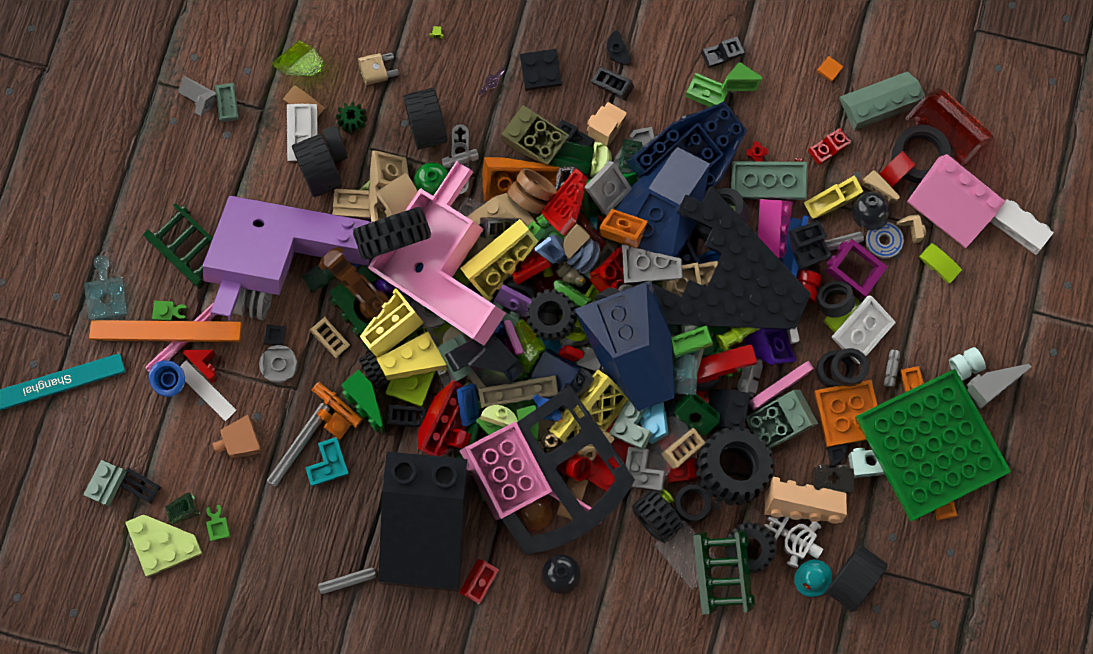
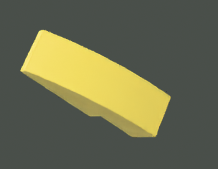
(834, 197)

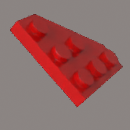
(565, 204)

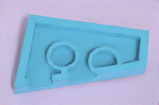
(655, 420)

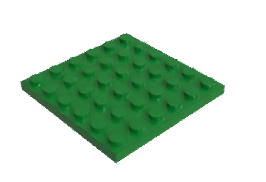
(932, 444)

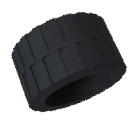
(425, 118)
(317, 165)
(856, 578)

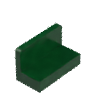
(575, 156)

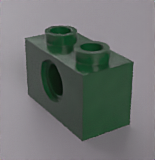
(695, 404)

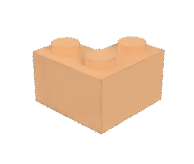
(606, 124)

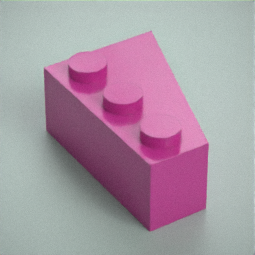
(774, 225)

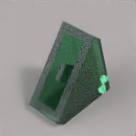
(182, 508)

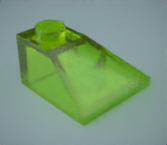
(299, 60)

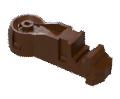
(364, 292)

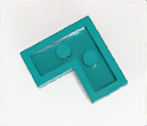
(332, 466)

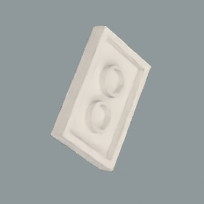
(864, 327)

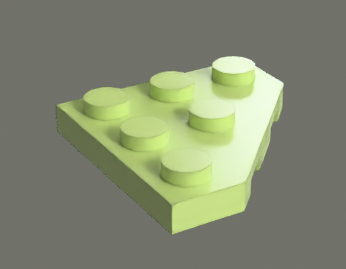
(161, 544)

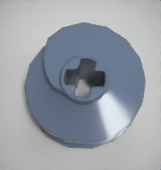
(585, 256)

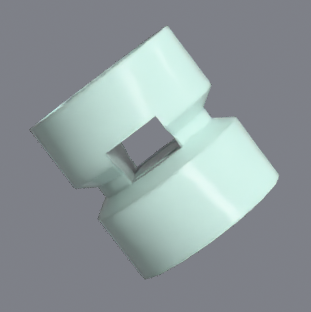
(968, 363)

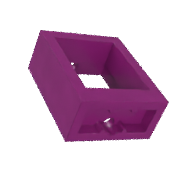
(878, 268)

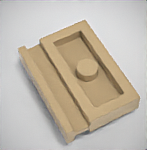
(352, 203)

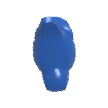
(555, 416)

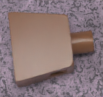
(238, 439)

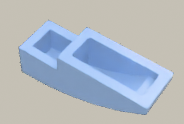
(552, 249)

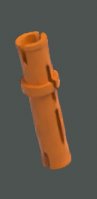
(338, 405)

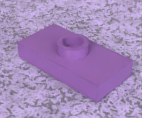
(513, 300)

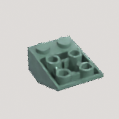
(782, 419)

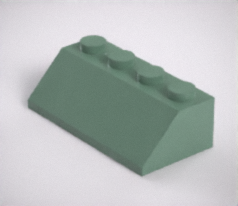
(882, 100)

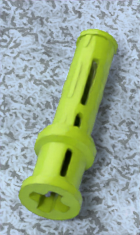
(734, 336)

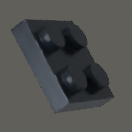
(540, 69)

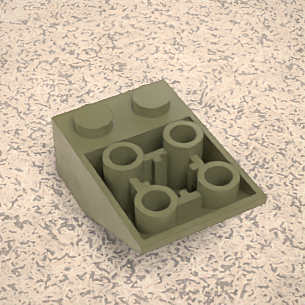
(533, 136)

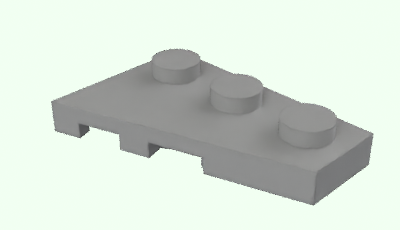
(649, 266)

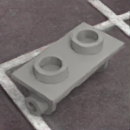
(746, 381)

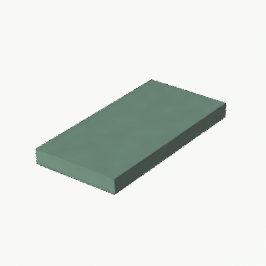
(770, 180)

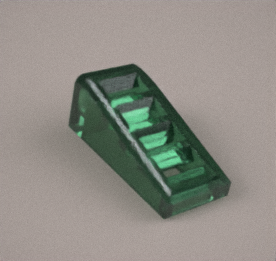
(631, 143)

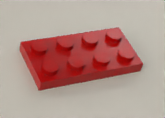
(600, 473)

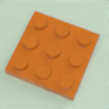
(838, 411)

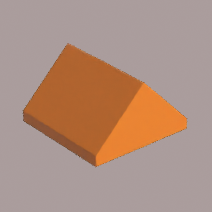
(623, 228)

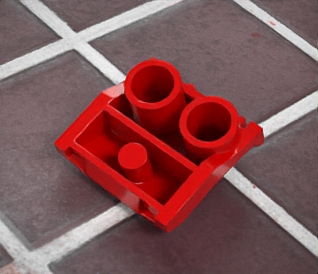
(610, 272)

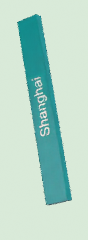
(61, 381)

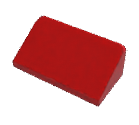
(478, 581)

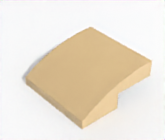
(397, 195)

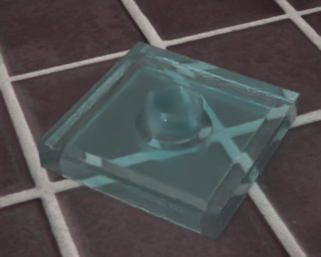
(685, 374)

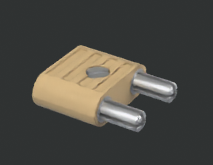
(373, 68)

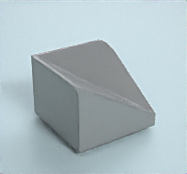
(589, 359)

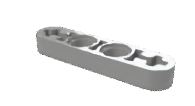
(465, 138)

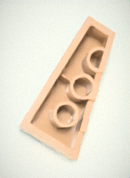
(804, 502)

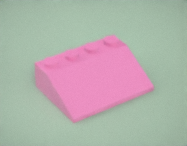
(955, 200)
(505, 471)

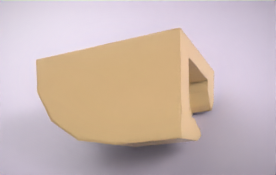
(574, 240)

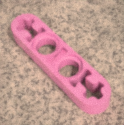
(781, 385)

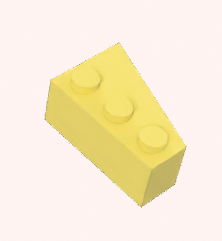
(391, 325)
(412, 358)

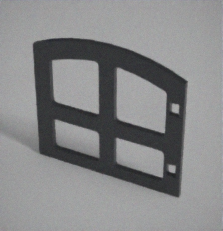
(582, 520)

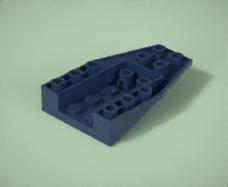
(708, 134)
(658, 198)
(632, 343)

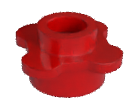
(757, 147)

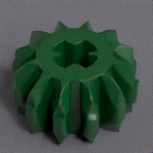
(352, 124)

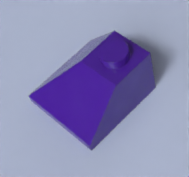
(771, 346)

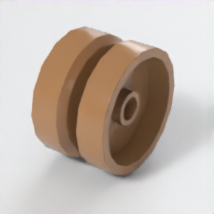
(531, 190)

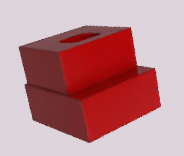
(458, 438)

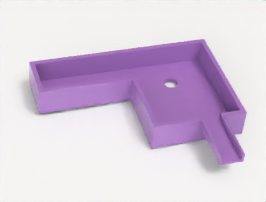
(262, 255)

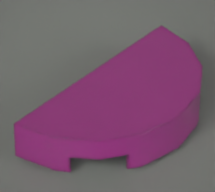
(511, 340)

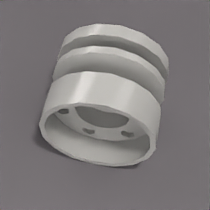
(255, 301)

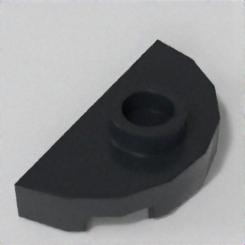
(616, 49)

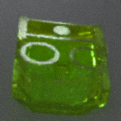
(531, 346)

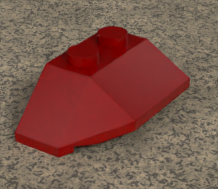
(439, 420)

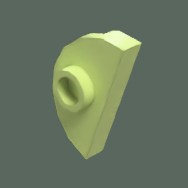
(600, 158)
(498, 415)

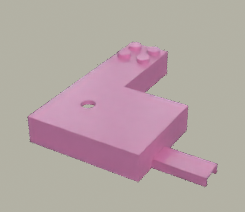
(442, 255)

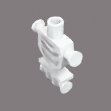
(809, 547)

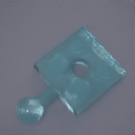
(97, 289)

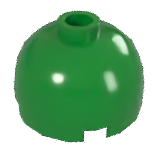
(430, 177)

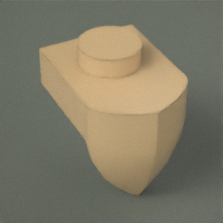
(917, 229)

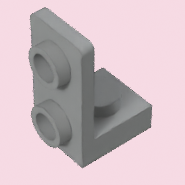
(201, 95)

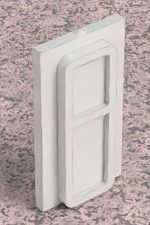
(300, 125)

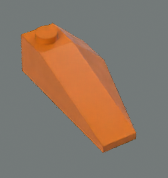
(501, 172)

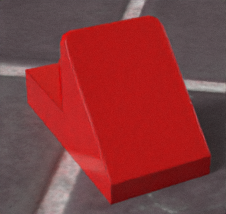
(199, 359)
(684, 472)

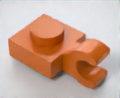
(334, 423)

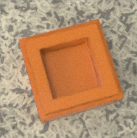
(830, 69)

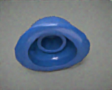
(166, 378)

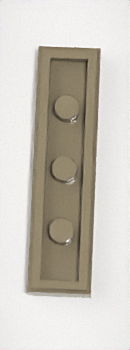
(518, 391)

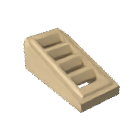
(876, 183)
(314, 330)
(673, 462)

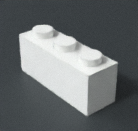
(1022, 226)

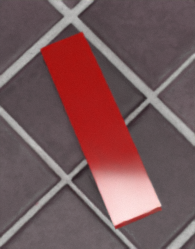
(725, 363)

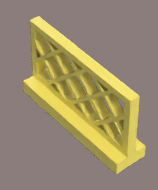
(594, 393)

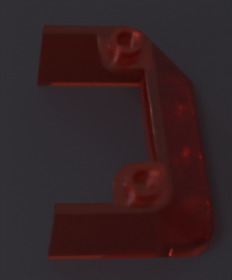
(955, 122)

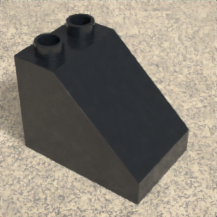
(423, 520)

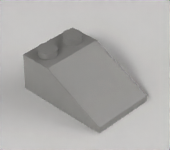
(986, 387)

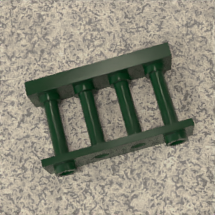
(169, 251)
(708, 583)

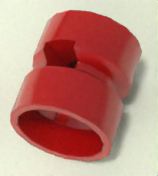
(811, 281)
(576, 467)

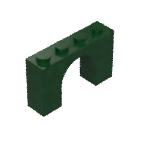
(347, 303)

